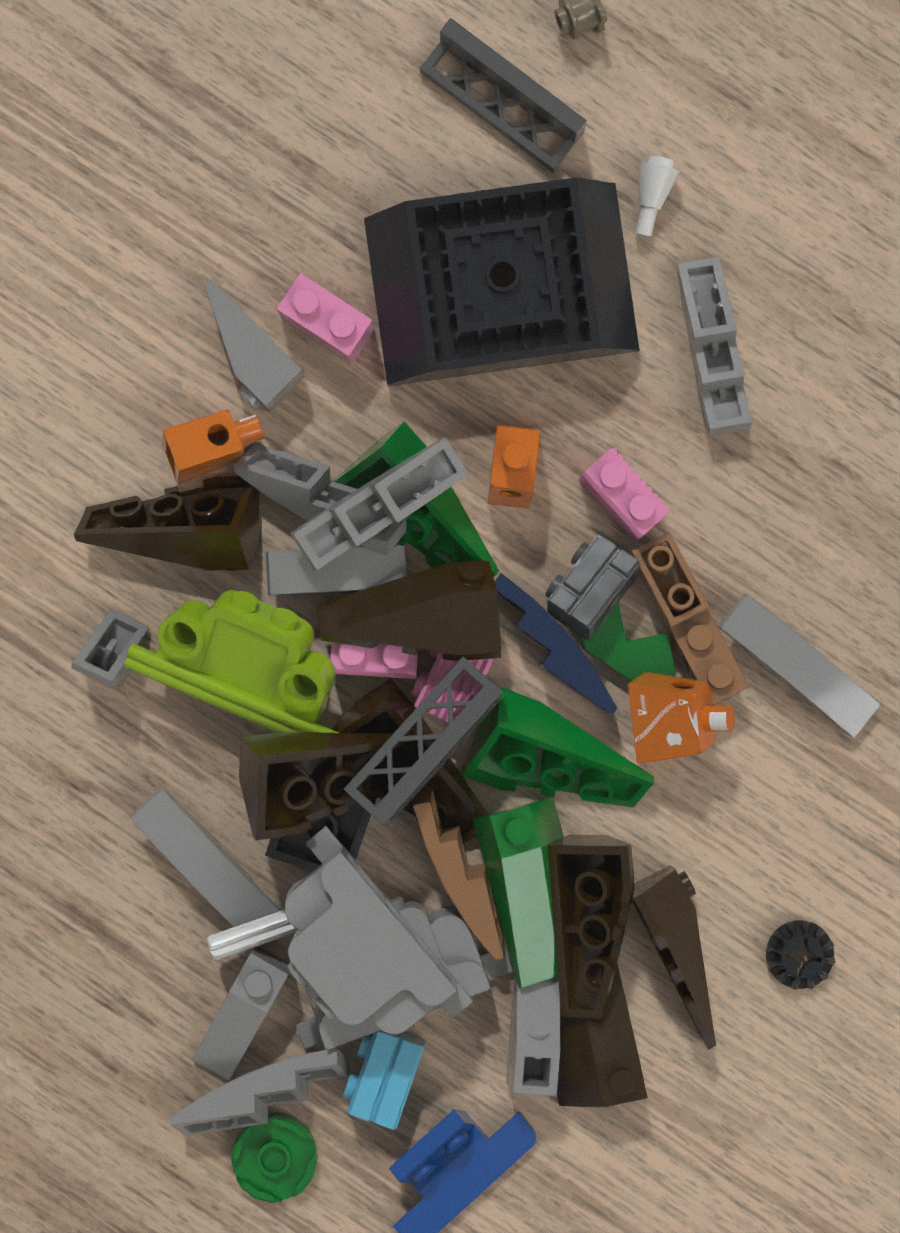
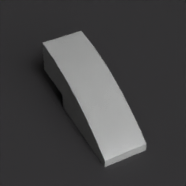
(350, 572)

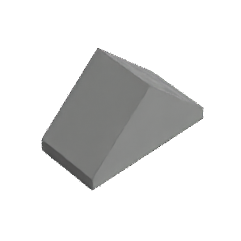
(108, 647)

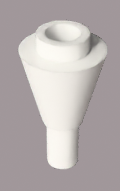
(655, 183)

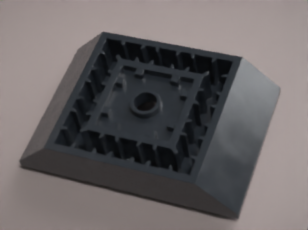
(450, 319)

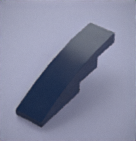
(564, 656)

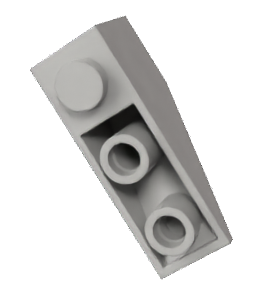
(534, 1039)

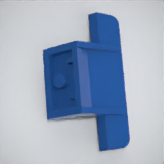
(456, 1166)

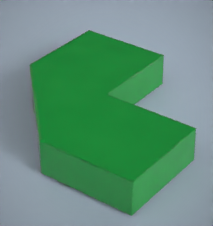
(633, 656)

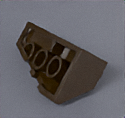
(590, 909)
(672, 925)

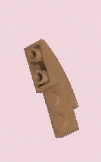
(688, 618)

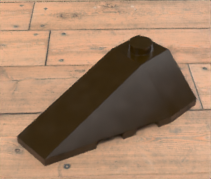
(194, 528)
(432, 610)
(384, 712)
(303, 776)
(600, 1057)

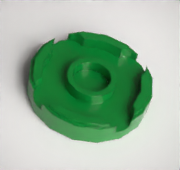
(274, 1158)

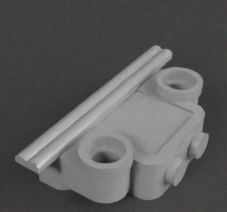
(451, 943)
(361, 948)

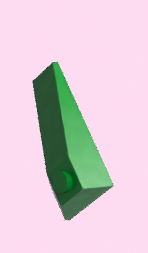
(437, 528)
(538, 748)
(519, 876)

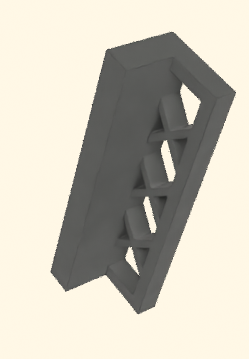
(514, 84)
(437, 754)

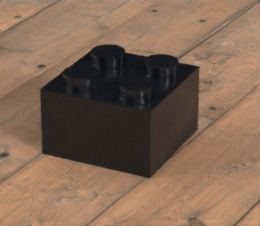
(347, 828)

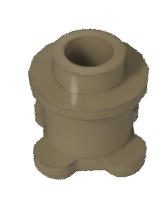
(579, 16)

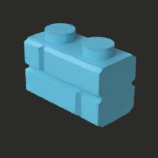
(384, 1078)

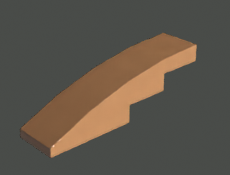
(465, 884)

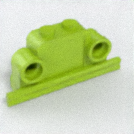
(242, 661)

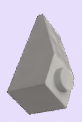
(255, 358)
(242, 1012)

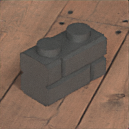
(592, 586)

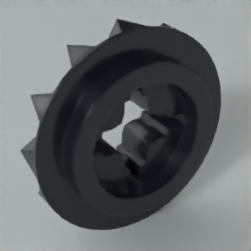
(789, 938)

